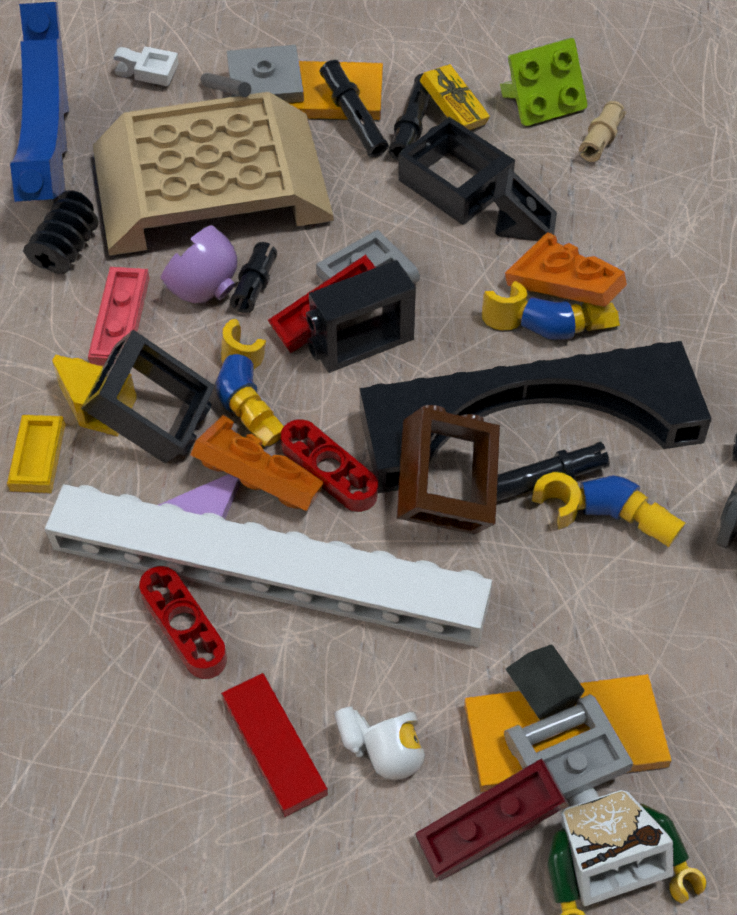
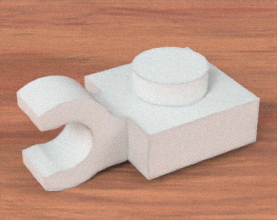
(150, 66)

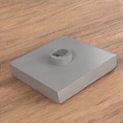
(268, 70)

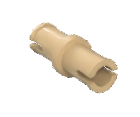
(602, 131)

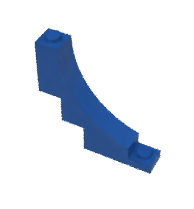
(38, 162)

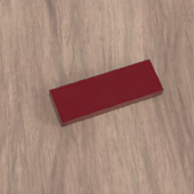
(491, 819)

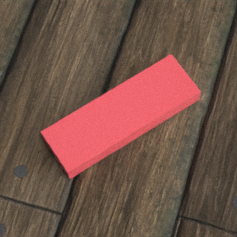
(118, 311)

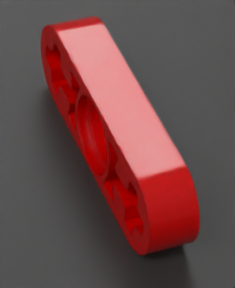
(335, 481)
(183, 640)

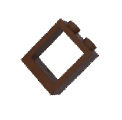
(442, 511)

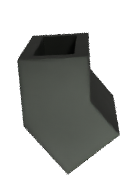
(545, 681)

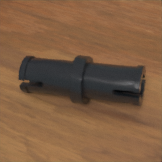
(253, 277)

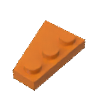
(566, 273)
(245, 459)

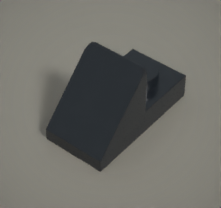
(521, 209)

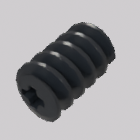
(62, 233)

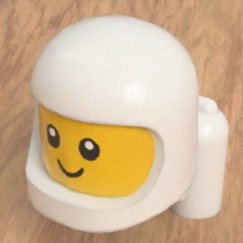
(390, 744)

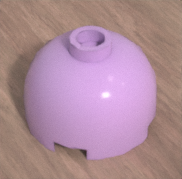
(203, 268)

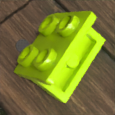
(546, 82)

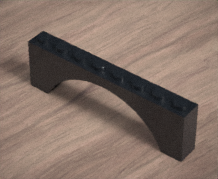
(641, 385)

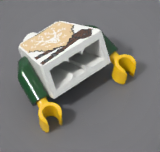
(613, 848)

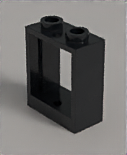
(468, 147)
(377, 288)
(165, 371)

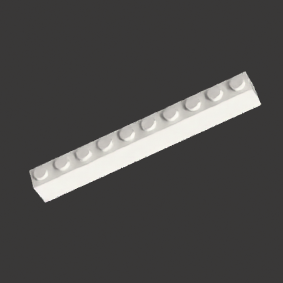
(272, 564)

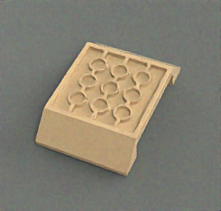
(206, 165)

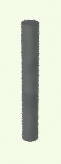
(226, 84)

